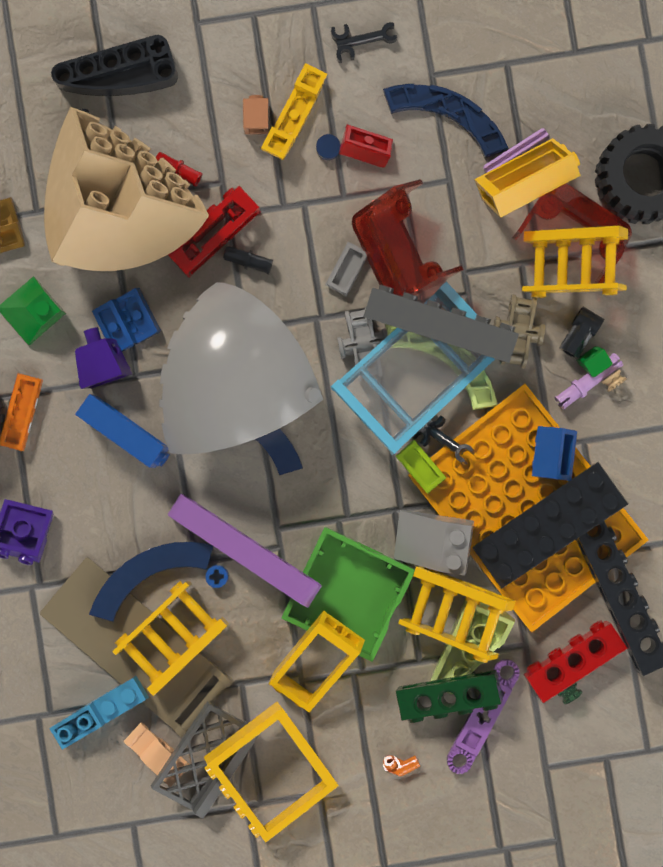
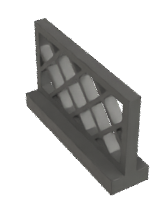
(209, 788)

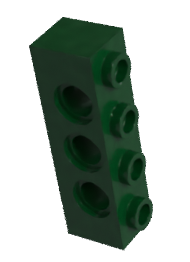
(485, 682)

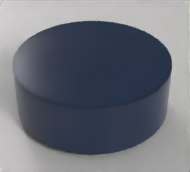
(328, 147)

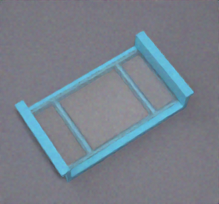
(409, 378)

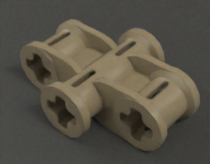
(521, 316)

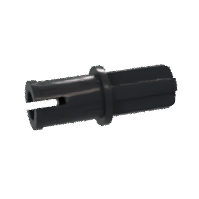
(248, 259)

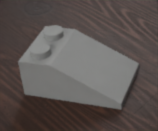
(434, 541)

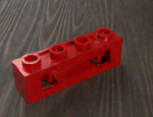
(232, 197)

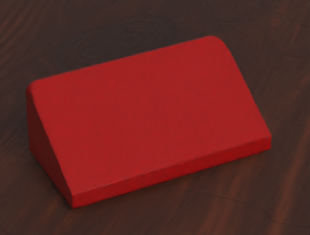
(366, 146)

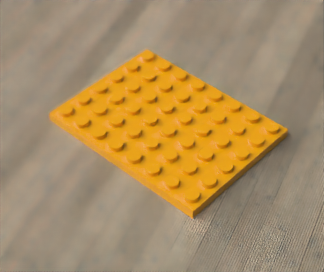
(500, 486)

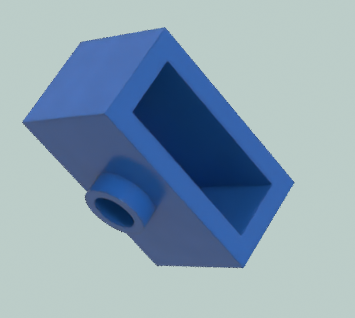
(554, 453)

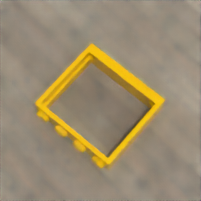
(241, 738)

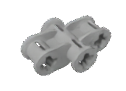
(360, 334)

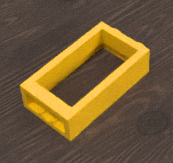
(528, 177)
(336, 634)

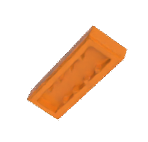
(20, 412)

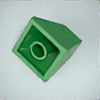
(31, 310)

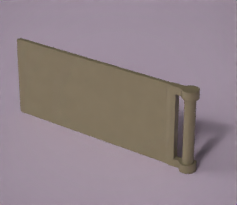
(97, 637)

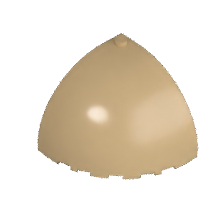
(113, 200)

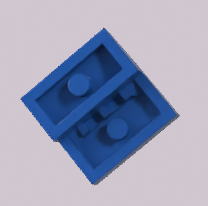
(127, 319)

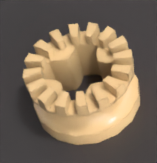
(613, 380)

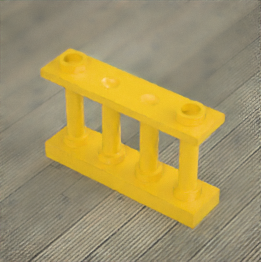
(586, 237)
(474, 595)
(175, 660)

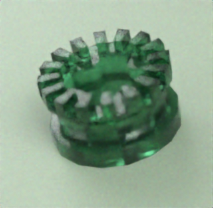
(570, 694)

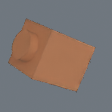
(256, 115)

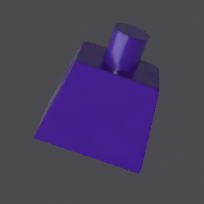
(100, 361)

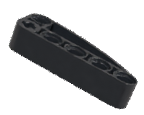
(126, 76)

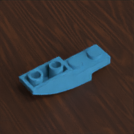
(99, 712)

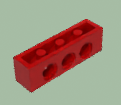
(610, 646)

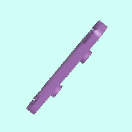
(475, 733)

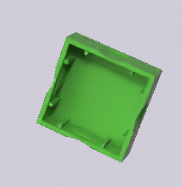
(356, 589)

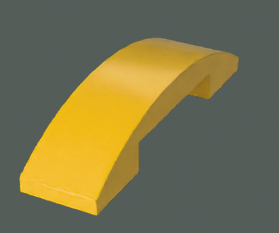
(295, 112)

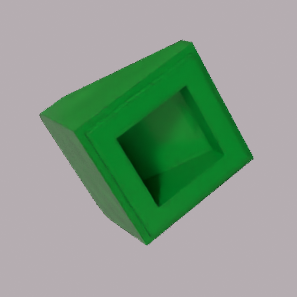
(594, 361)

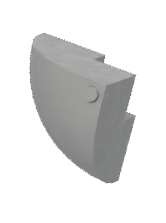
(232, 374)

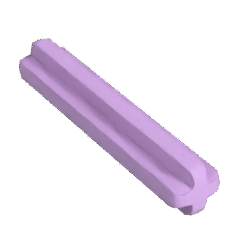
(527, 144)

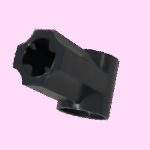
(584, 327)

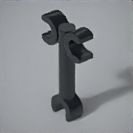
(345, 43)
(430, 429)

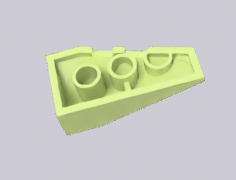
(458, 662)

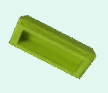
(420, 466)

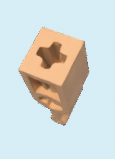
(153, 751)

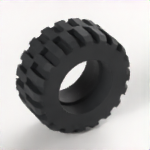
(611, 176)

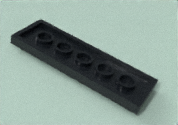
(550, 525)

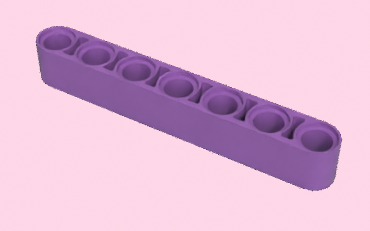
(244, 550)

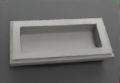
(347, 269)

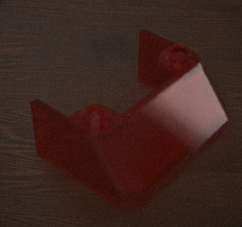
(581, 210)
(390, 247)

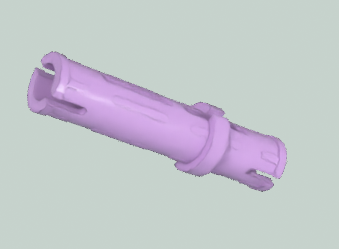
(580, 387)

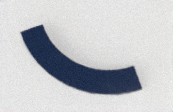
(452, 106)
(281, 451)
(142, 567)

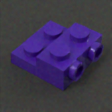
(23, 531)

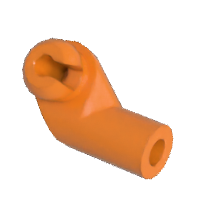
(399, 767)

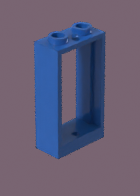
(123, 431)

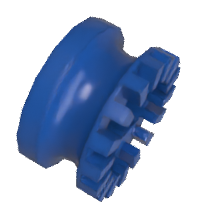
(211, 582)

